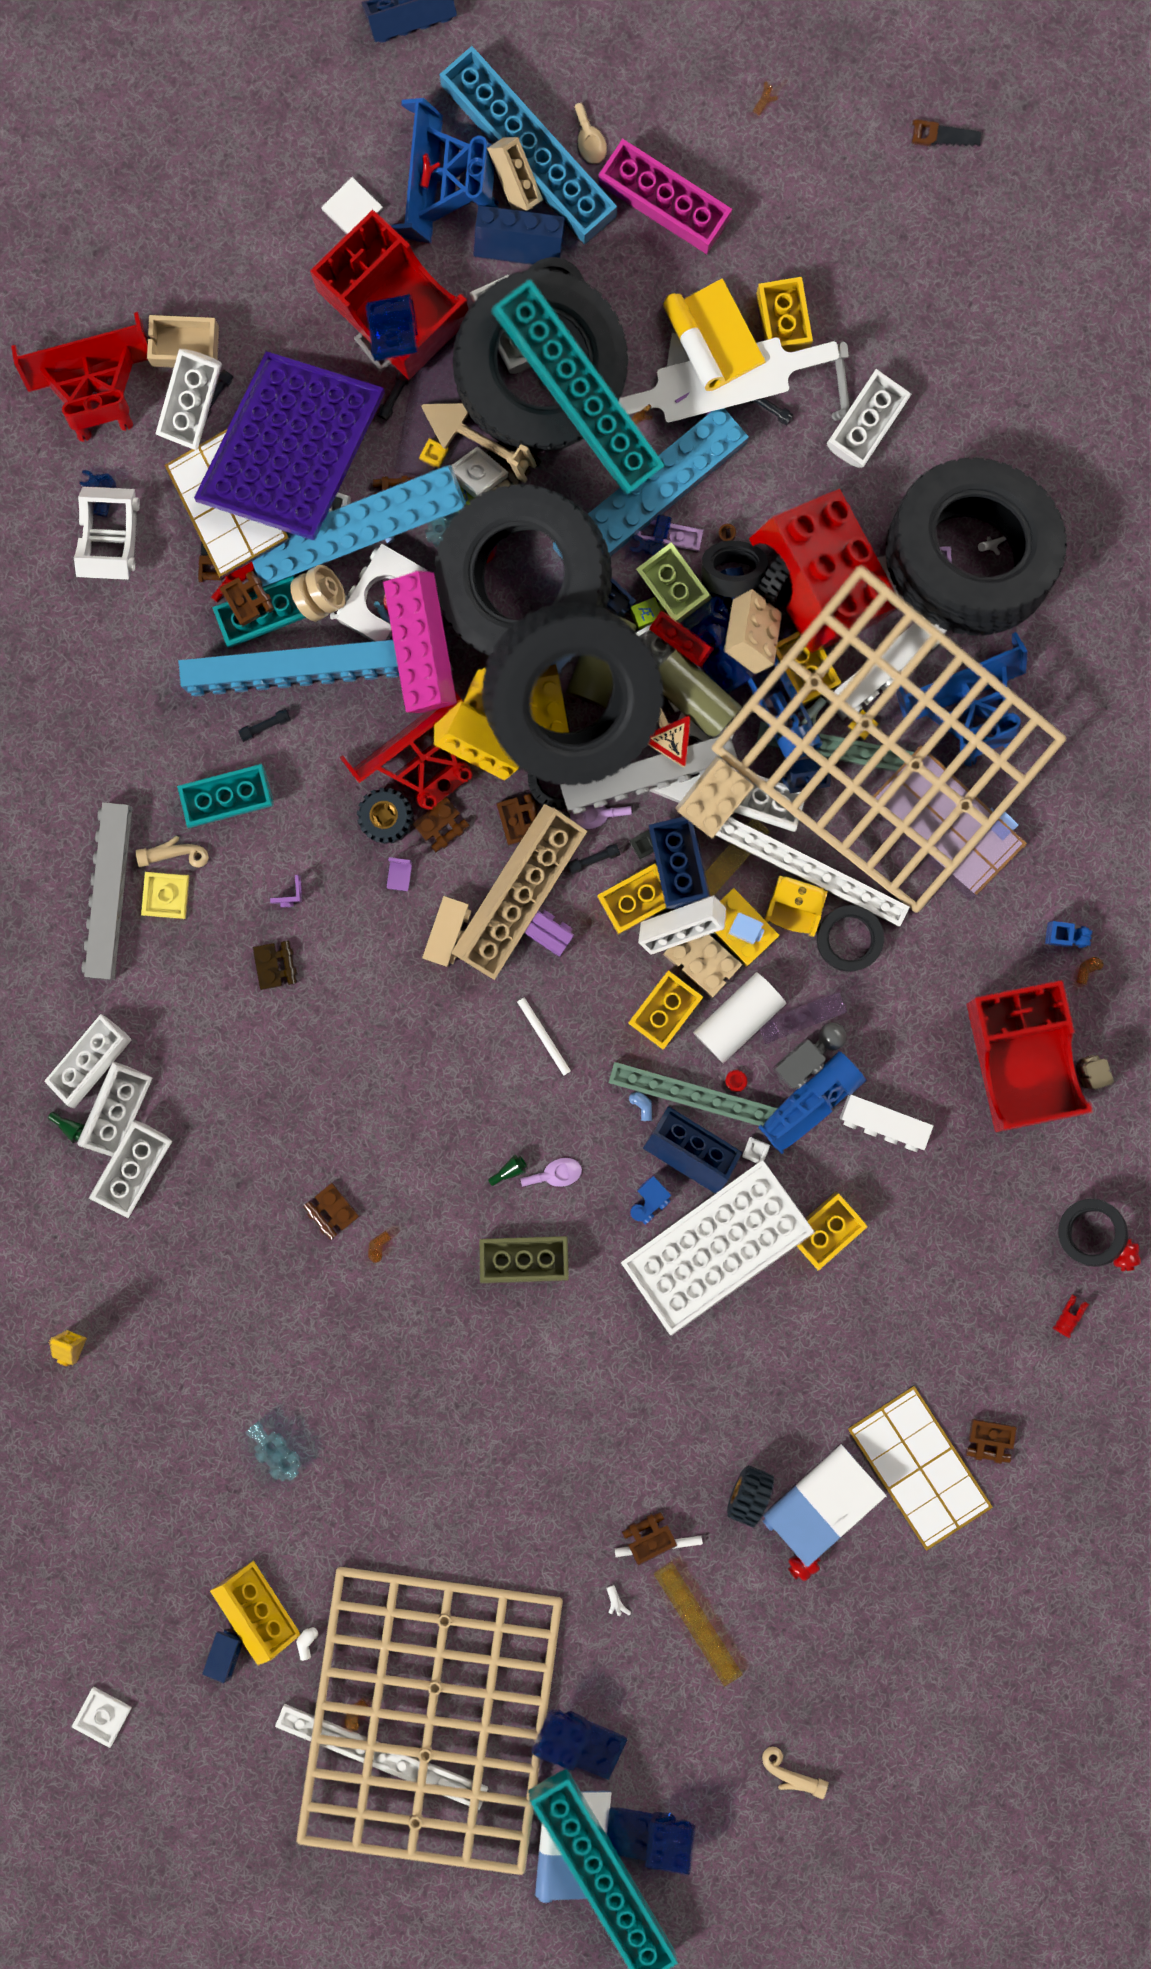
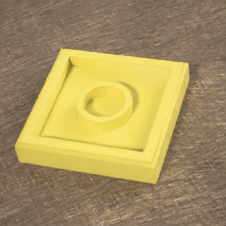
(165, 895)

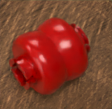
(1129, 1257)
(800, 1570)

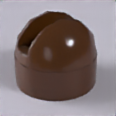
(723, 532)

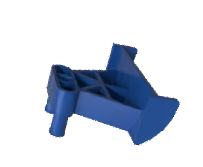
(420, 203)
(1004, 668)

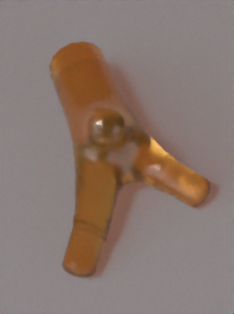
(765, 99)
(640, 416)

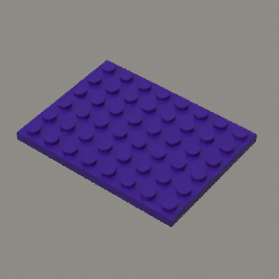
(289, 445)

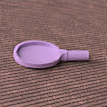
(595, 817)
(557, 1173)

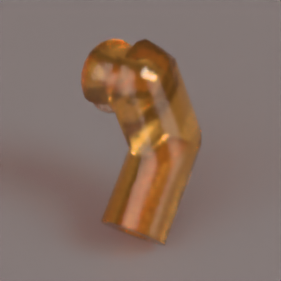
(351, 1720)

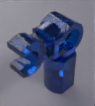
(101, 481)
(660, 533)

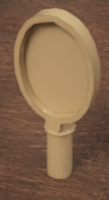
(590, 140)

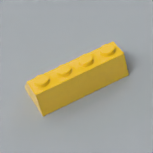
(468, 736)
(255, 1613)

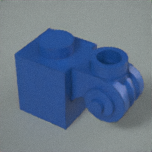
(1066, 935)
(654, 1196)

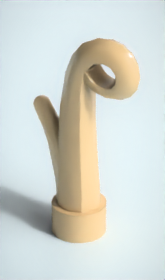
(169, 850)
(794, 1780)

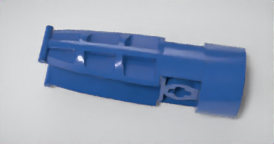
(780, 704)
(812, 1102)

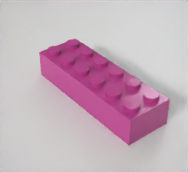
(664, 196)
(419, 642)

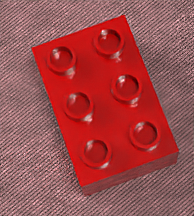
(380, 265)
(822, 551)
(1027, 1056)

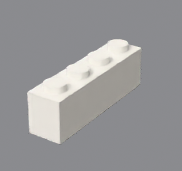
(682, 925)
(886, 1122)

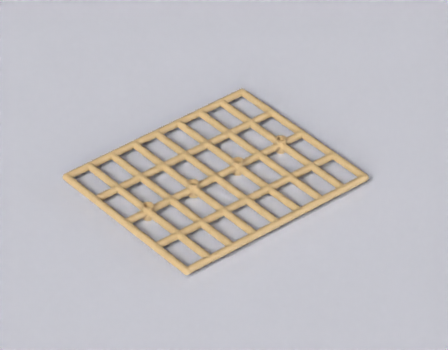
(864, 722)
(425, 1752)

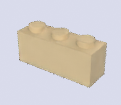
(515, 173)
(446, 931)

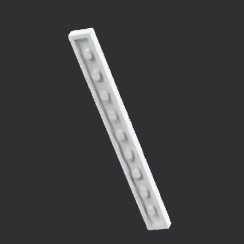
(813, 871)
(404, 1767)

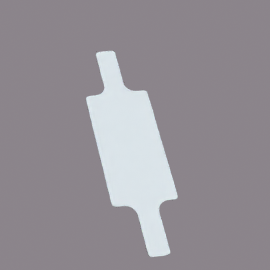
(758, 383)

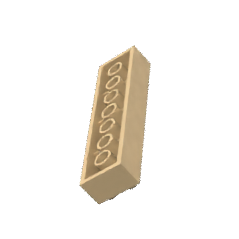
(519, 891)

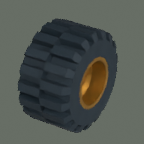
(385, 815)
(750, 1496)

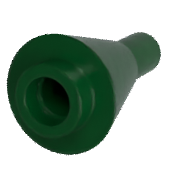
(68, 1127)
(513, 1168)

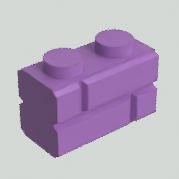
(549, 933)

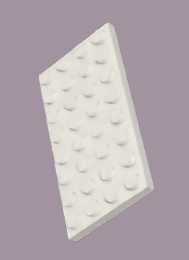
(717, 1247)

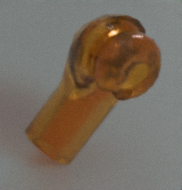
(1087, 967)
(376, 1246)

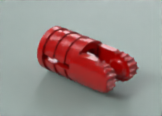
(1068, 1321)

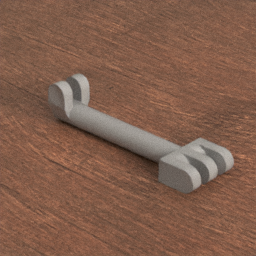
(842, 383)

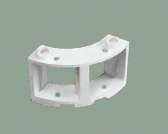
(103, 566)

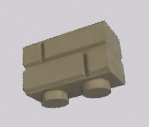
(1094, 1072)

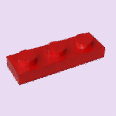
(681, 638)

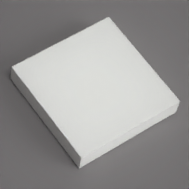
(350, 205)
(478, 472)
(101, 1717)

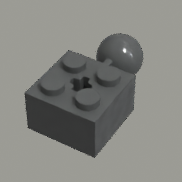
(808, 1057)

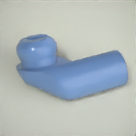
(643, 1103)

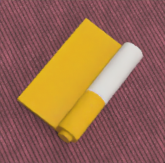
(713, 334)

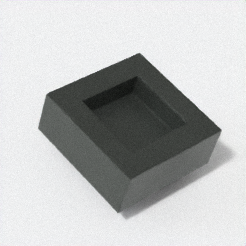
(642, 845)

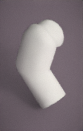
(304, 1642)

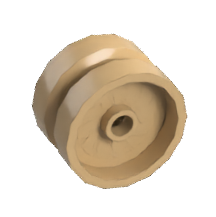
(318, 593)

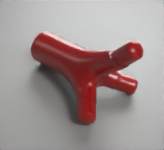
(427, 171)

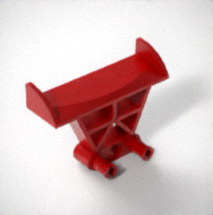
(86, 366)
(426, 794)

